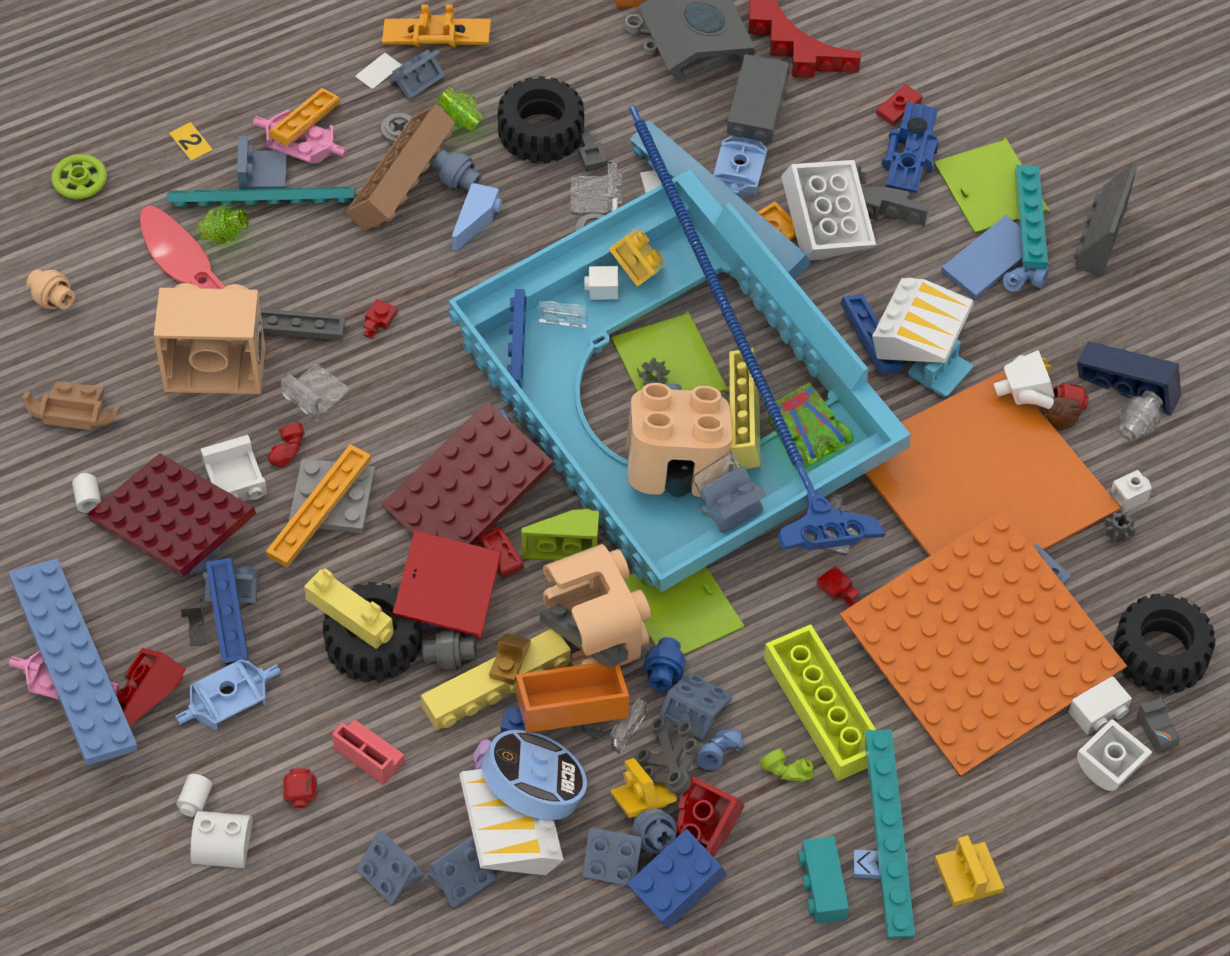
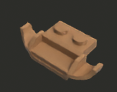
(71, 406)

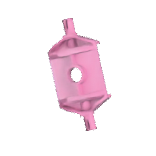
(317, 140)
(37, 676)

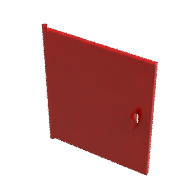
(449, 585)

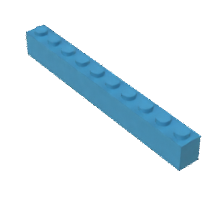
(679, 161)

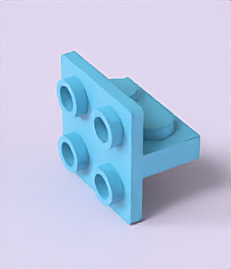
(942, 377)

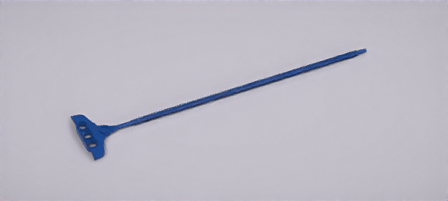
(820, 513)

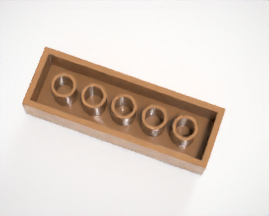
(400, 168)

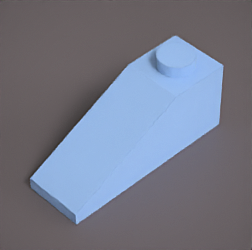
(476, 213)

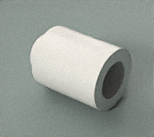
(86, 492)
(194, 794)

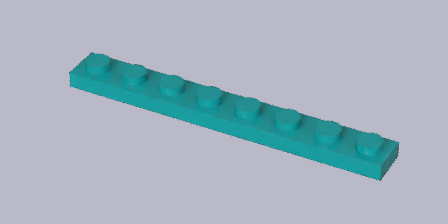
(250, 196)
(889, 834)

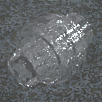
(1140, 416)

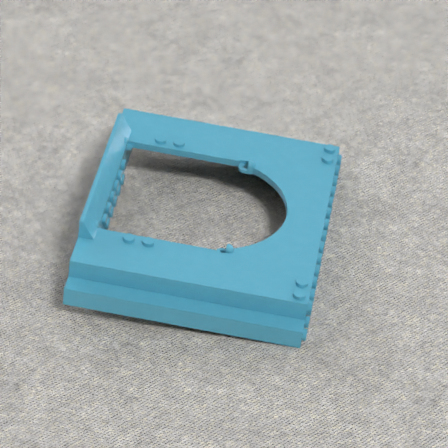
(662, 533)

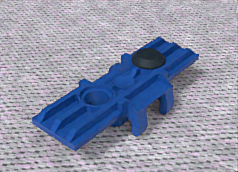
(920, 147)

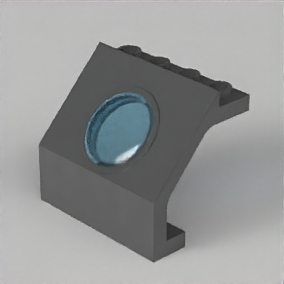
(695, 30)

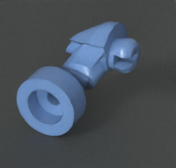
(1016, 279)
(712, 754)

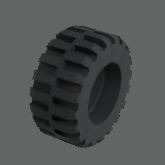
(534, 98)
(1169, 616)
(363, 659)

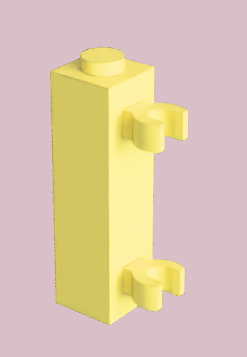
(349, 608)

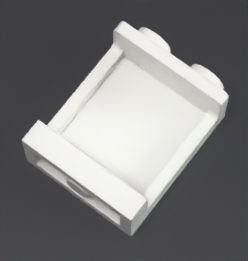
(234, 468)

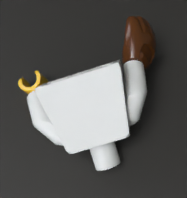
(1030, 384)

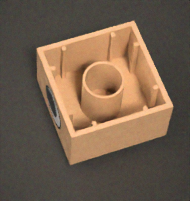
(210, 339)

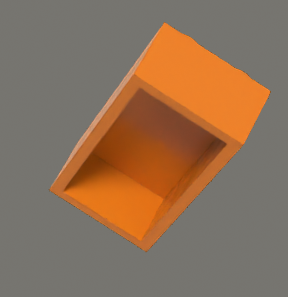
(571, 696)

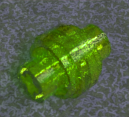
(460, 108)
(222, 224)

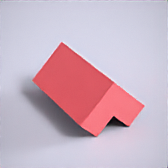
(367, 751)

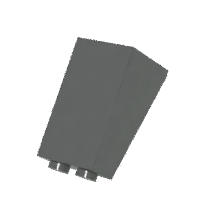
(758, 98)

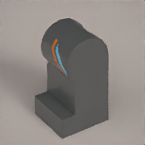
(1157, 725)

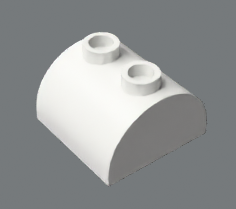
(1112, 756)
(220, 839)

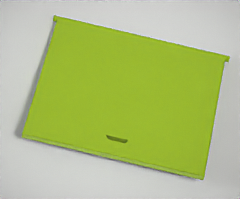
(987, 183)
(678, 345)
(688, 611)

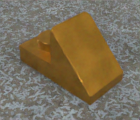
(509, 658)

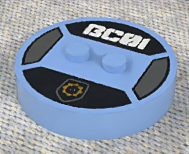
(534, 775)

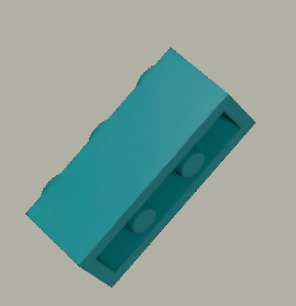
(823, 880)

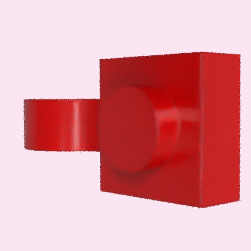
(379, 315)
(837, 585)

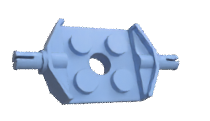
(740, 178)
(213, 707)

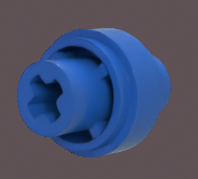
(664, 664)

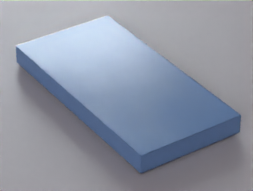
(986, 258)

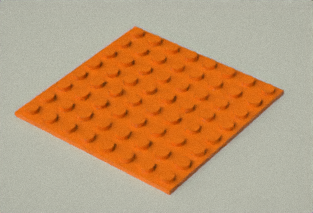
(986, 457)
(982, 642)

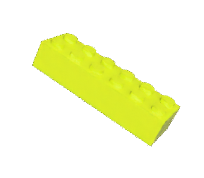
(821, 699)

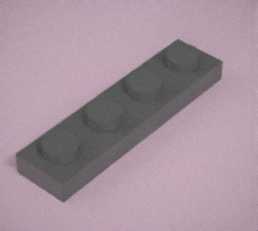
(303, 324)
(562, 622)

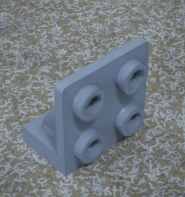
(260, 168)
(694, 702)

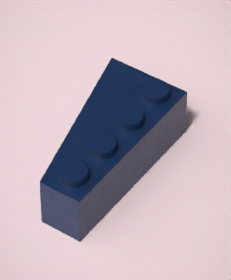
(1131, 373)

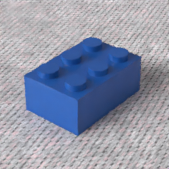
(677, 879)

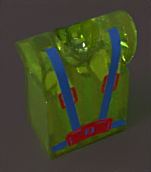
(812, 424)

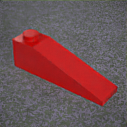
(149, 681)
(708, 814)

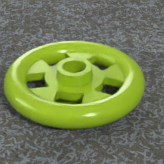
(79, 176)

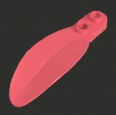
(176, 250)

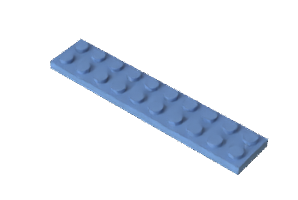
(72, 662)

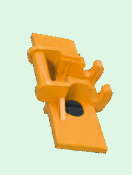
(436, 30)

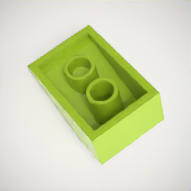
(561, 535)

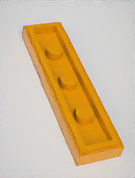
(304, 117)

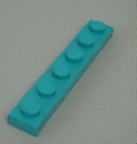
(1031, 217)

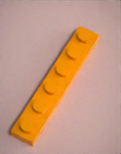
(318, 506)

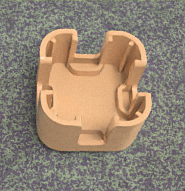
(674, 426)
(600, 602)

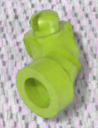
(799, 771)

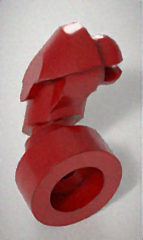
(284, 453)

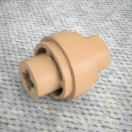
(50, 289)

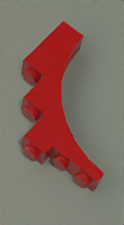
(787, 40)

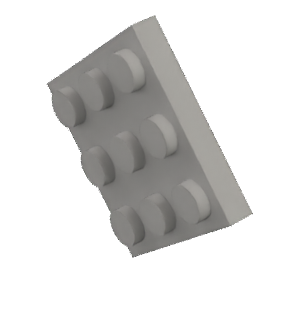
(350, 511)

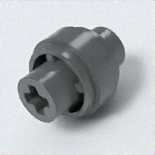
(449, 649)

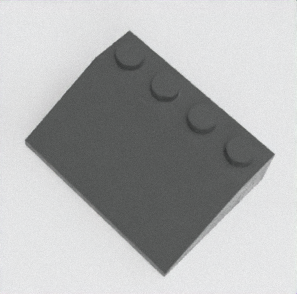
(1105, 223)

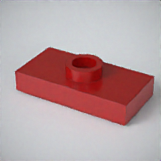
(893, 108)
(509, 560)

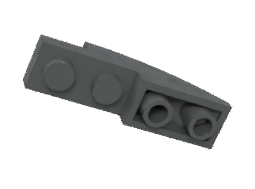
(894, 204)

